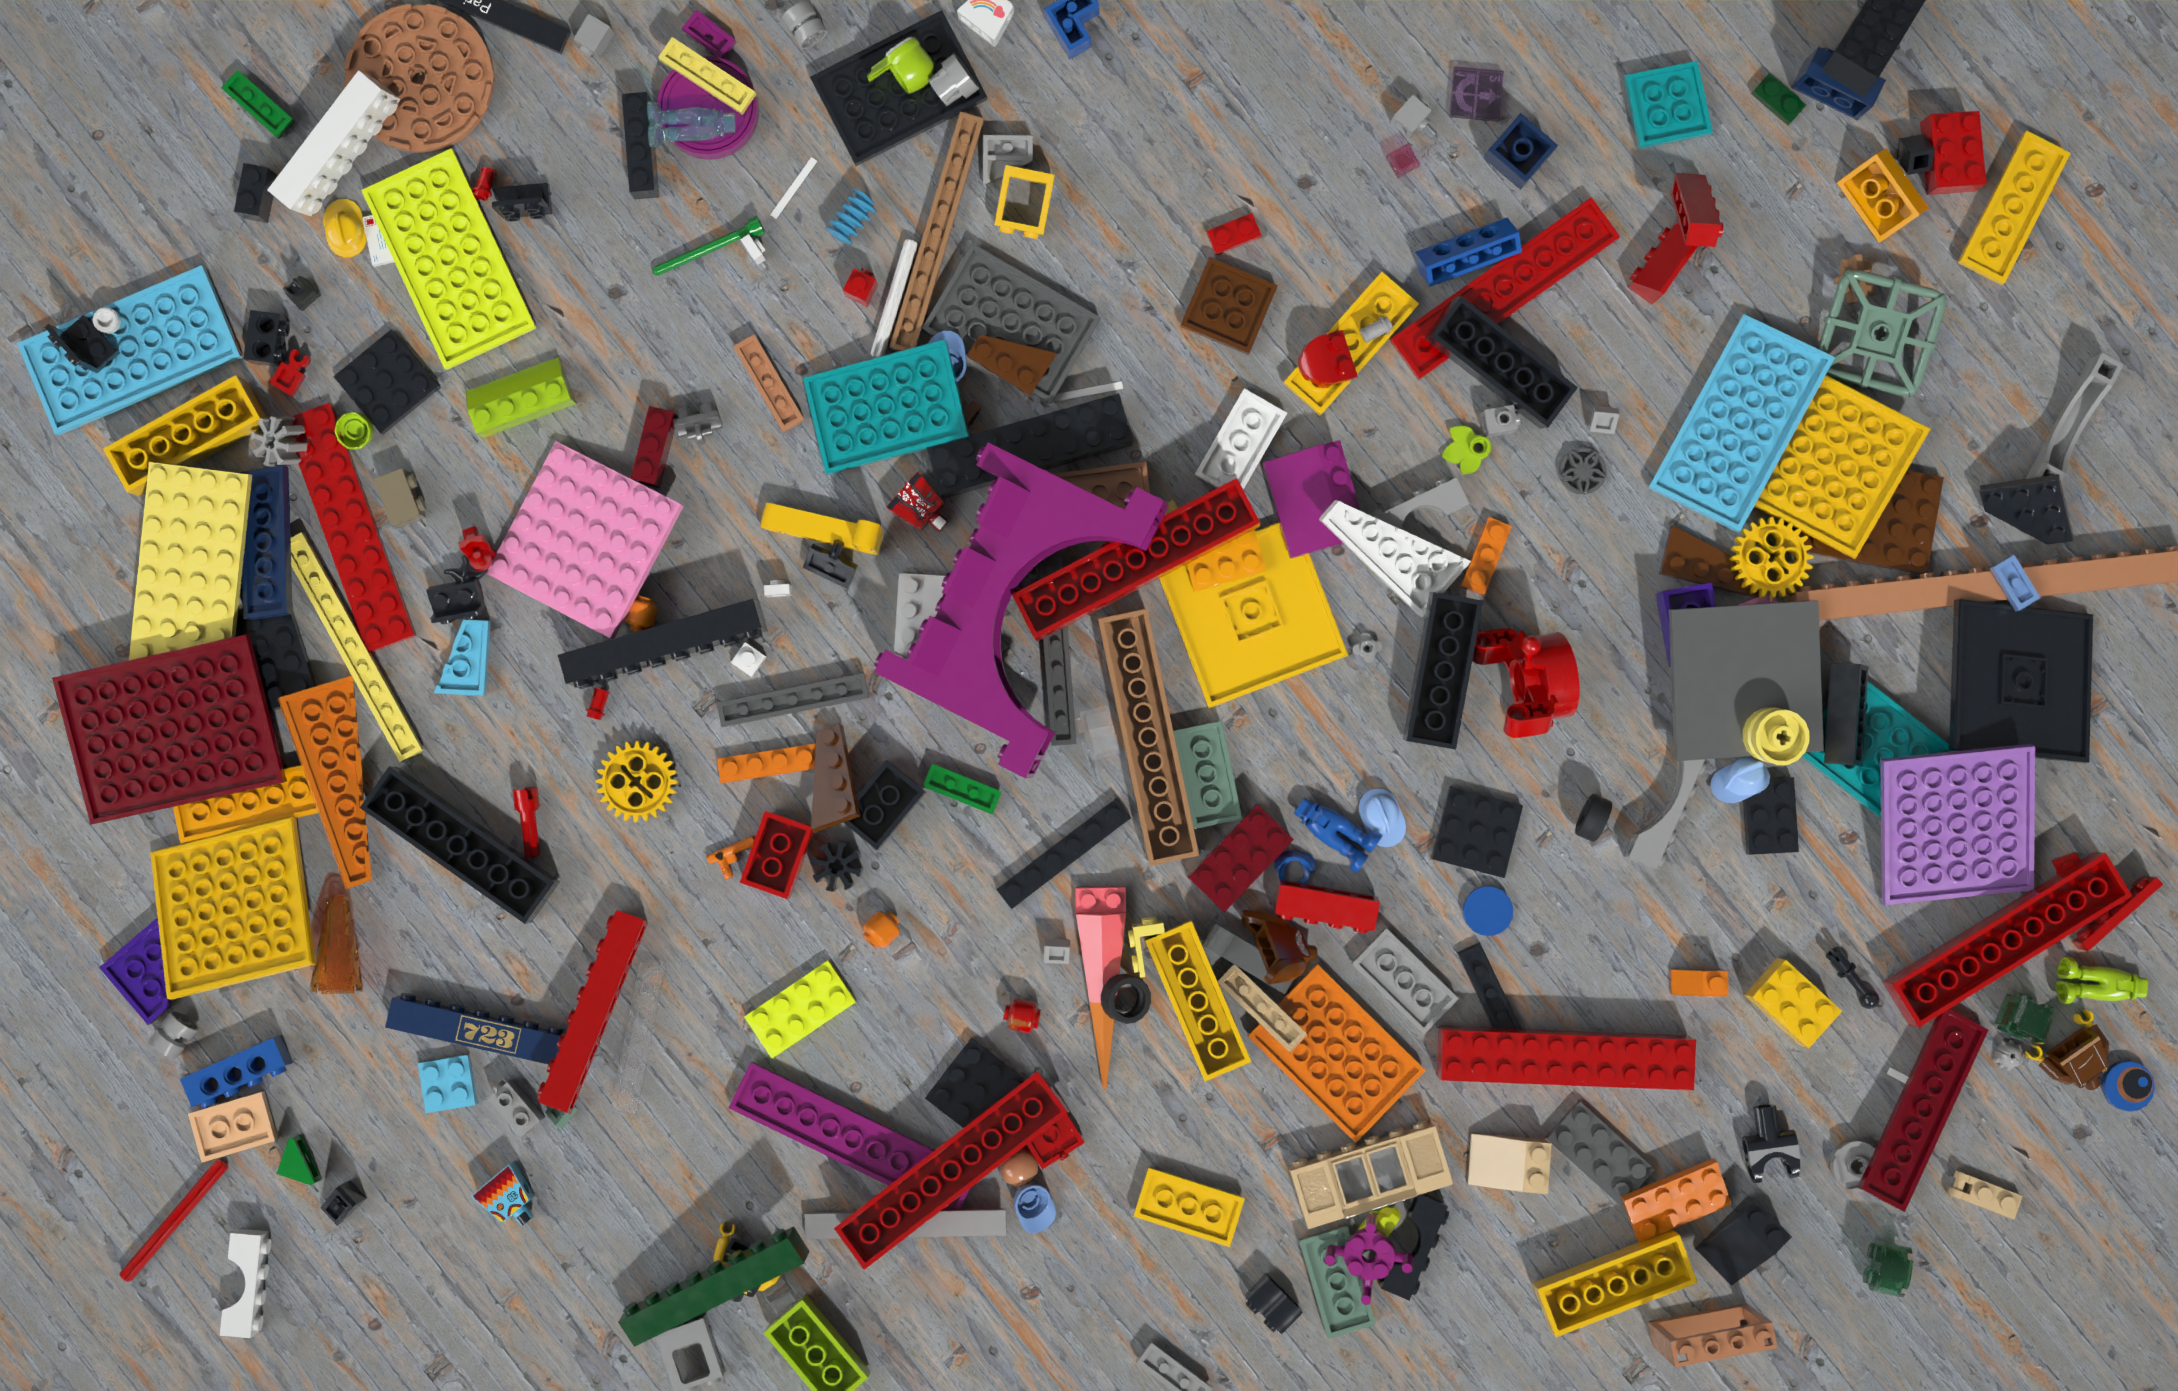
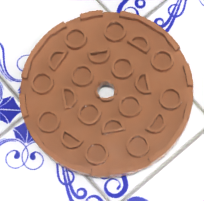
(455, 70)

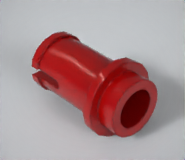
(484, 184)
(597, 704)

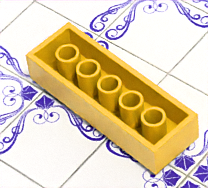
(187, 433)
(1197, 1000)
(1614, 1283)

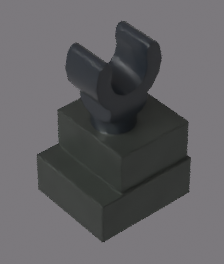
(301, 292)

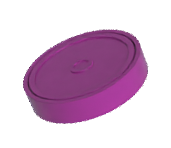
(681, 93)

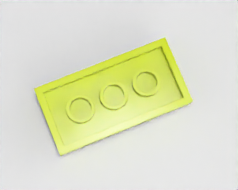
(800, 1009)

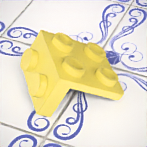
(1148, 927)

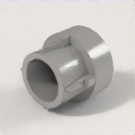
(953, 80)

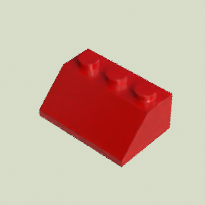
(1661, 265)

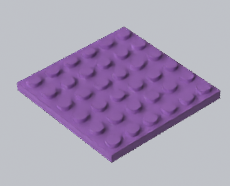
(1957, 824)

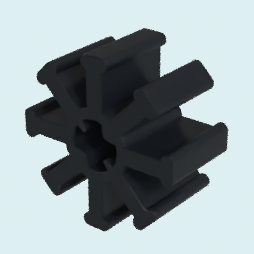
(832, 859)

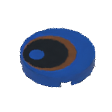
(2128, 1086)

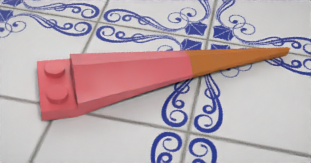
(1101, 934)

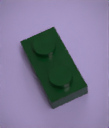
(1778, 99)

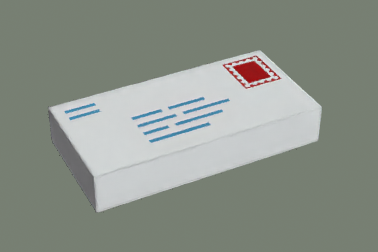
(377, 247)

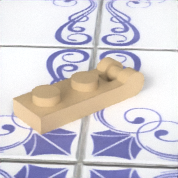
(1985, 1195)

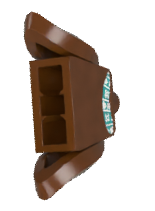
(1279, 945)

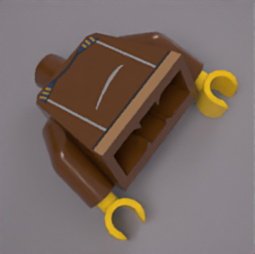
(2078, 1057)

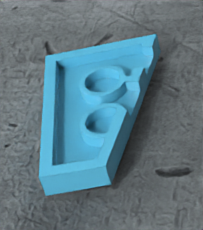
(468, 661)

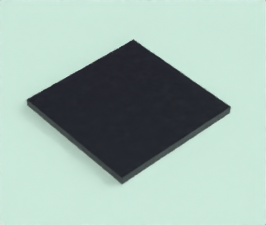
(2021, 680)

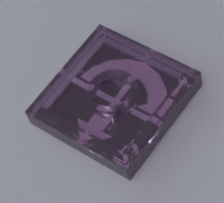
(1476, 94)

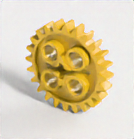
(1786, 541)
(652, 765)

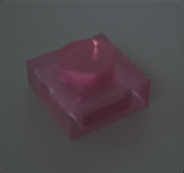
(1403, 160)

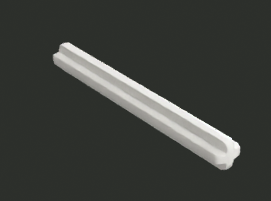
(894, 298)

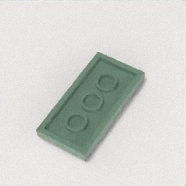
(1207, 774)
(1334, 1287)

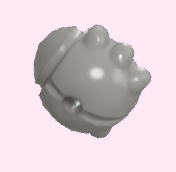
(2003, 1054)

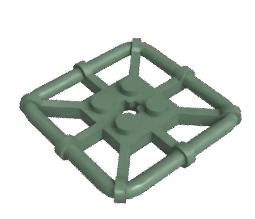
(1894, 323)

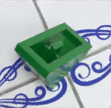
(298, 1162)

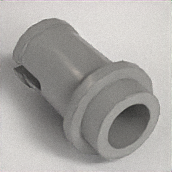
(1376, 329)

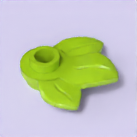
(1463, 450)

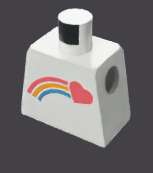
(987, 18)

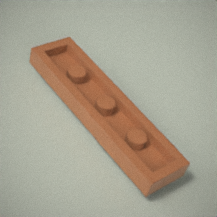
(768, 383)

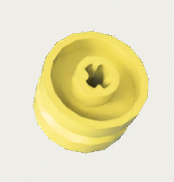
(1776, 736)

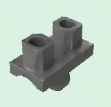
(697, 425)

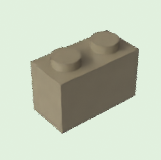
(400, 497)

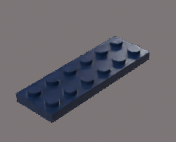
(268, 546)

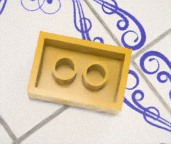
(1793, 1003)

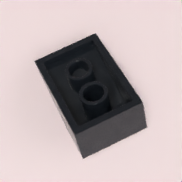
(1743, 1241)

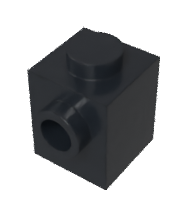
(1915, 154)

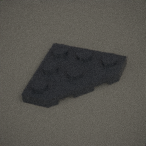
(2031, 506)

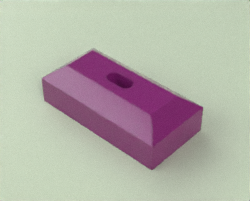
(700, 26)

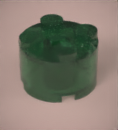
(2024, 1018)
(1888, 1268)

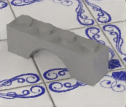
(1444, 499)

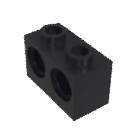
(258, 338)

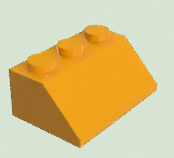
(1882, 195)

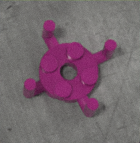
(1369, 1268)

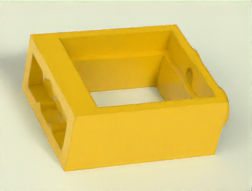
(1031, 176)

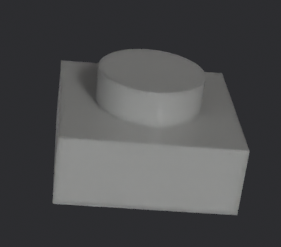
(1604, 419)
(1057, 951)

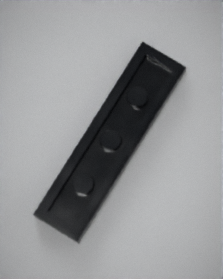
(1487, 987)

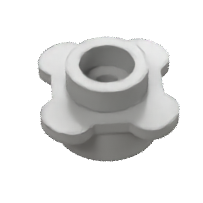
(1368, 655)

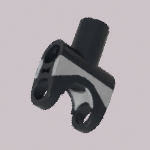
(1770, 1143)

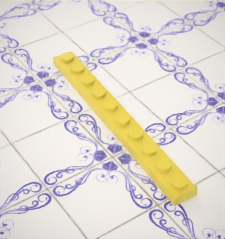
(353, 650)

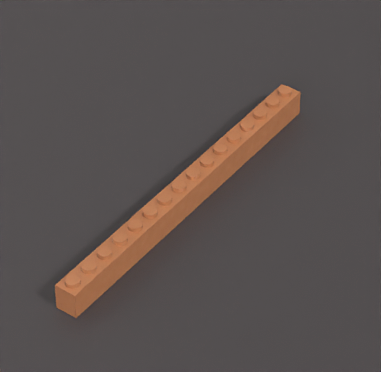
(1981, 586)

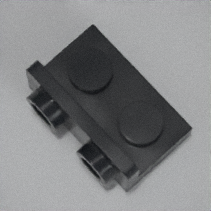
(455, 601)

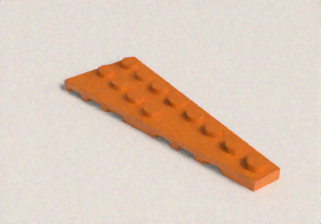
(328, 748)

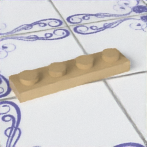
(1262, 1008)

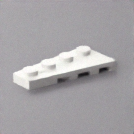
(915, 602)

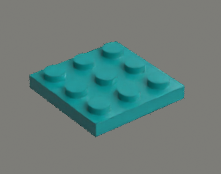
(1668, 105)

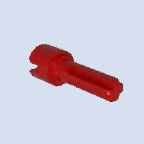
(526, 803)

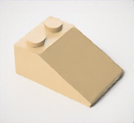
(1509, 1163)

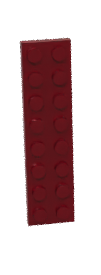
(1922, 1109)

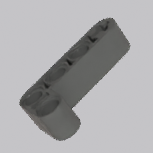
(1239, 953)

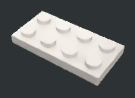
(1241, 441)

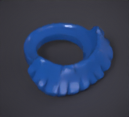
(1305, 859)

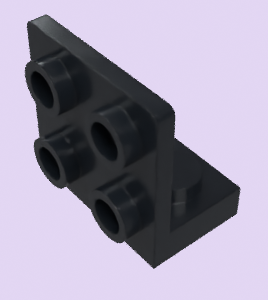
(523, 201)
(83, 344)

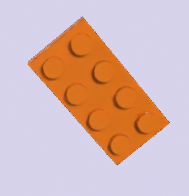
(1676, 1200)

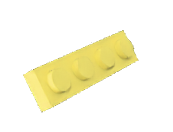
(707, 75)

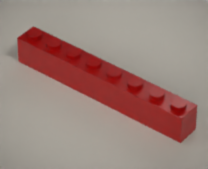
(592, 1012)

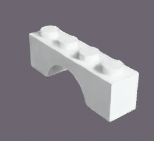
(249, 1252)

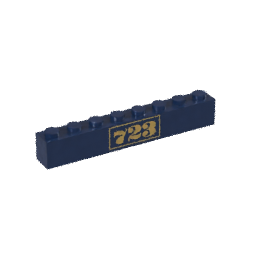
(473, 1029)

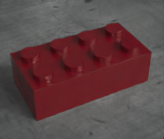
(1240, 858)

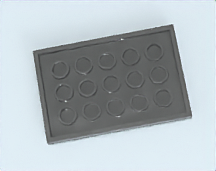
(1011, 306)

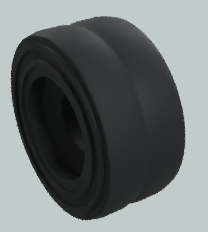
(1593, 817)

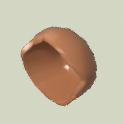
(1019, 1168)

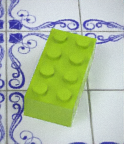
(816, 1349)

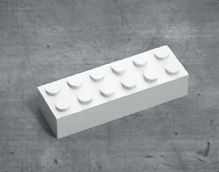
(334, 144)

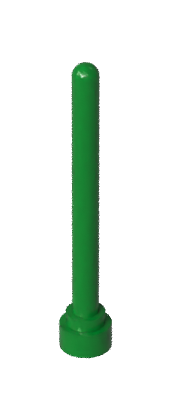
(752, 227)

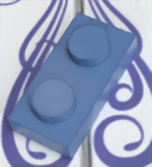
(2015, 583)

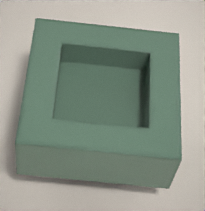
(559, 1117)

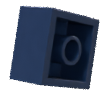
(1520, 151)

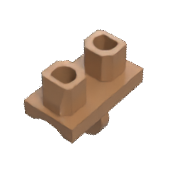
(1856, 263)

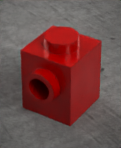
(860, 286)

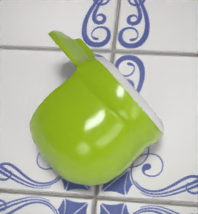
(908, 64)

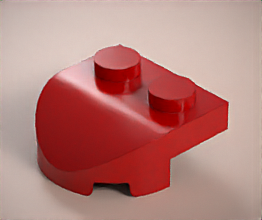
(1327, 360)

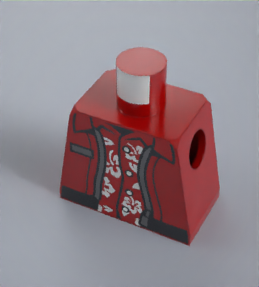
(918, 504)

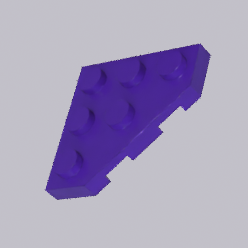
(139, 974)

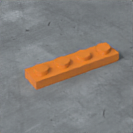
(766, 763)

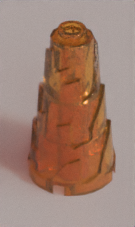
(337, 951)

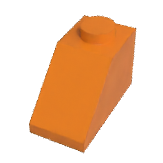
(1699, 982)

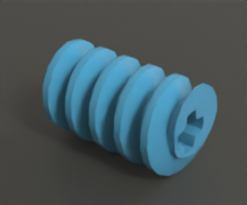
(852, 217)

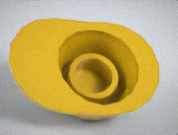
(344, 228)

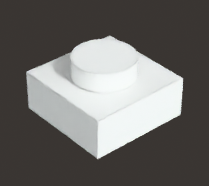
(754, 248)
(777, 589)
(748, 659)

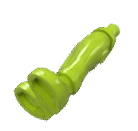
(2112, 986)

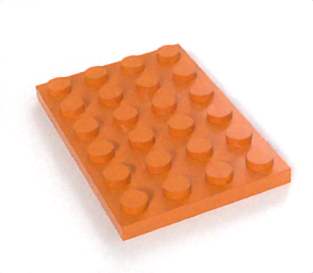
(1346, 1057)

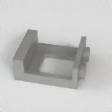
(685, 1334)

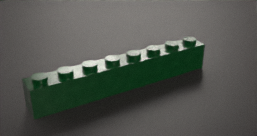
(713, 1286)

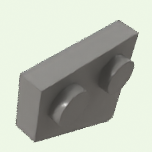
(1005, 150)

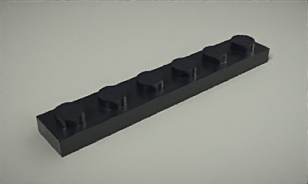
(1063, 853)

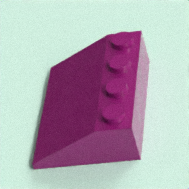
(1304, 489)

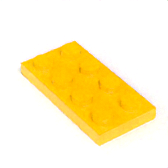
(1189, 1206)

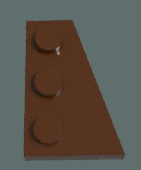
(1012, 362)

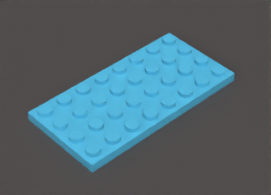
(162, 341)
(1741, 423)

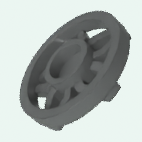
(1582, 471)

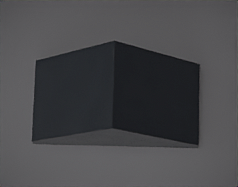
(343, 1202)

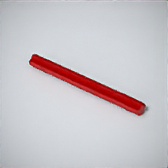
(173, 1220)

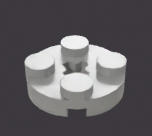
(1843, 1158)

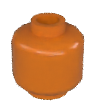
(641, 614)
(881, 929)

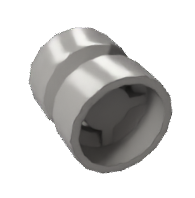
(803, 23)
(172, 1037)

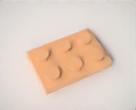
(233, 1126)

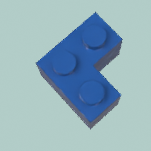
(1067, 22)

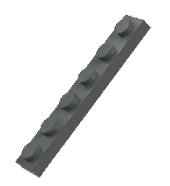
(793, 700)

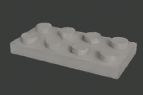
(1404, 981)

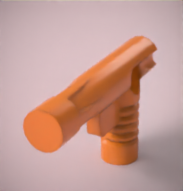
(729, 855)

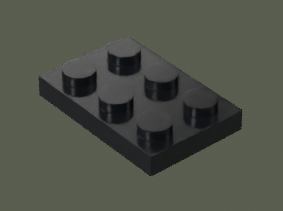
(1772, 819)

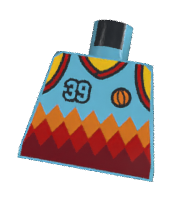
(506, 1195)

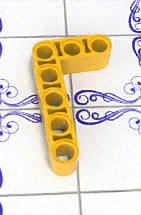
(858, 536)

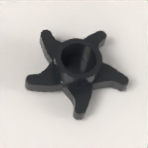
(465, 572)

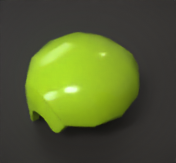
(355, 429)

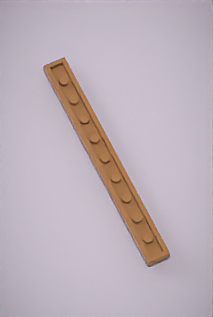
(937, 232)

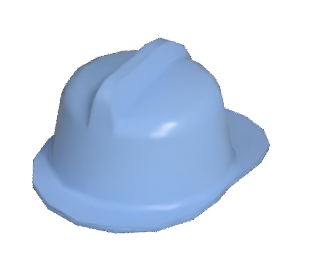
(1740, 780)
(1382, 814)

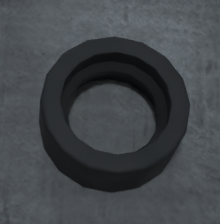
(1142, 1003)

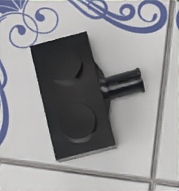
(830, 564)

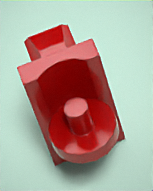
(477, 549)

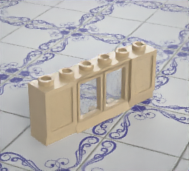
(1370, 1174)

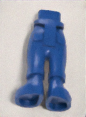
(1324, 823)

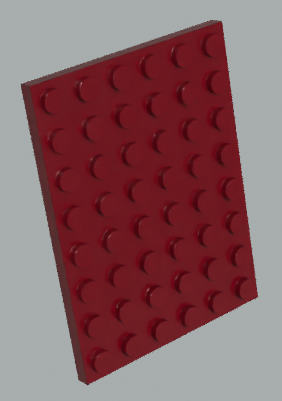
(169, 729)

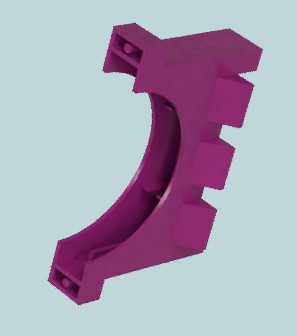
(960, 648)

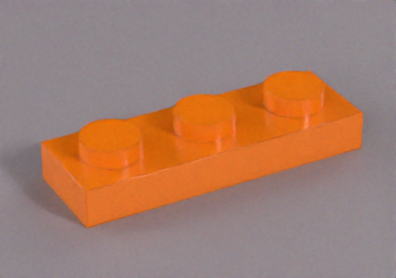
(1486, 556)

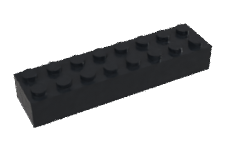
(1040, 440)
(661, 643)
(460, 844)

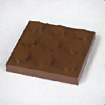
(1228, 306)

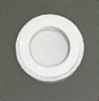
(106, 320)

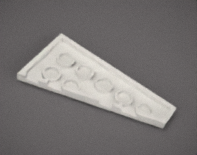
(1397, 557)

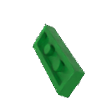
(258, 104)
(962, 789)

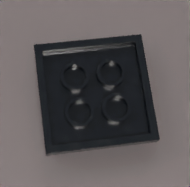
(387, 382)
(1476, 832)
(972, 1084)

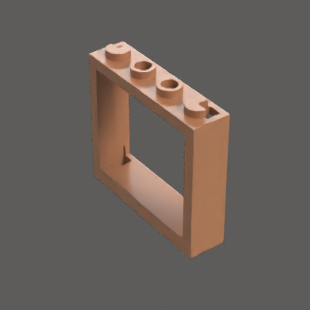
(1712, 1334)

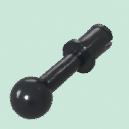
(1867, 997)

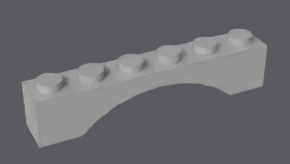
(2086, 395)
(1649, 844)

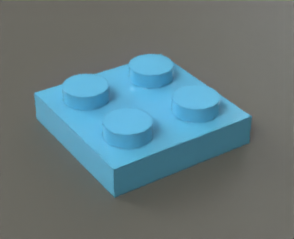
(447, 1083)

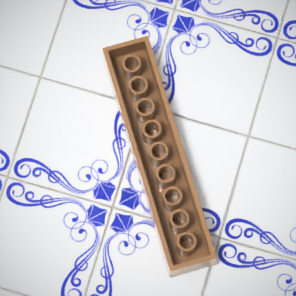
(1148, 737)

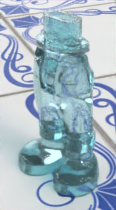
(703, 124)

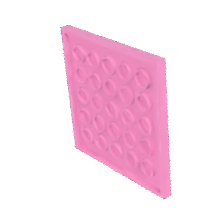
(585, 540)

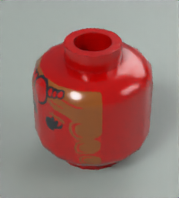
(1022, 1015)

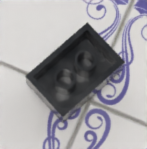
(884, 804)

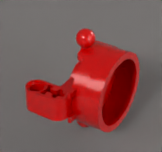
(1540, 677)

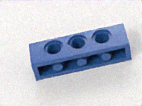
(1468, 252)
(198, 1085)

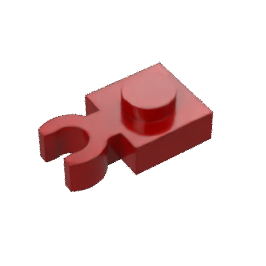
(288, 377)

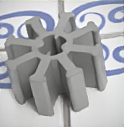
(279, 441)

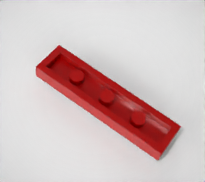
(2104, 924)

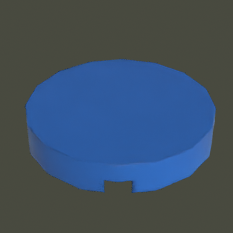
(1487, 911)

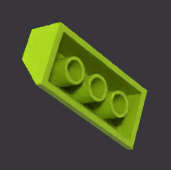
(519, 398)

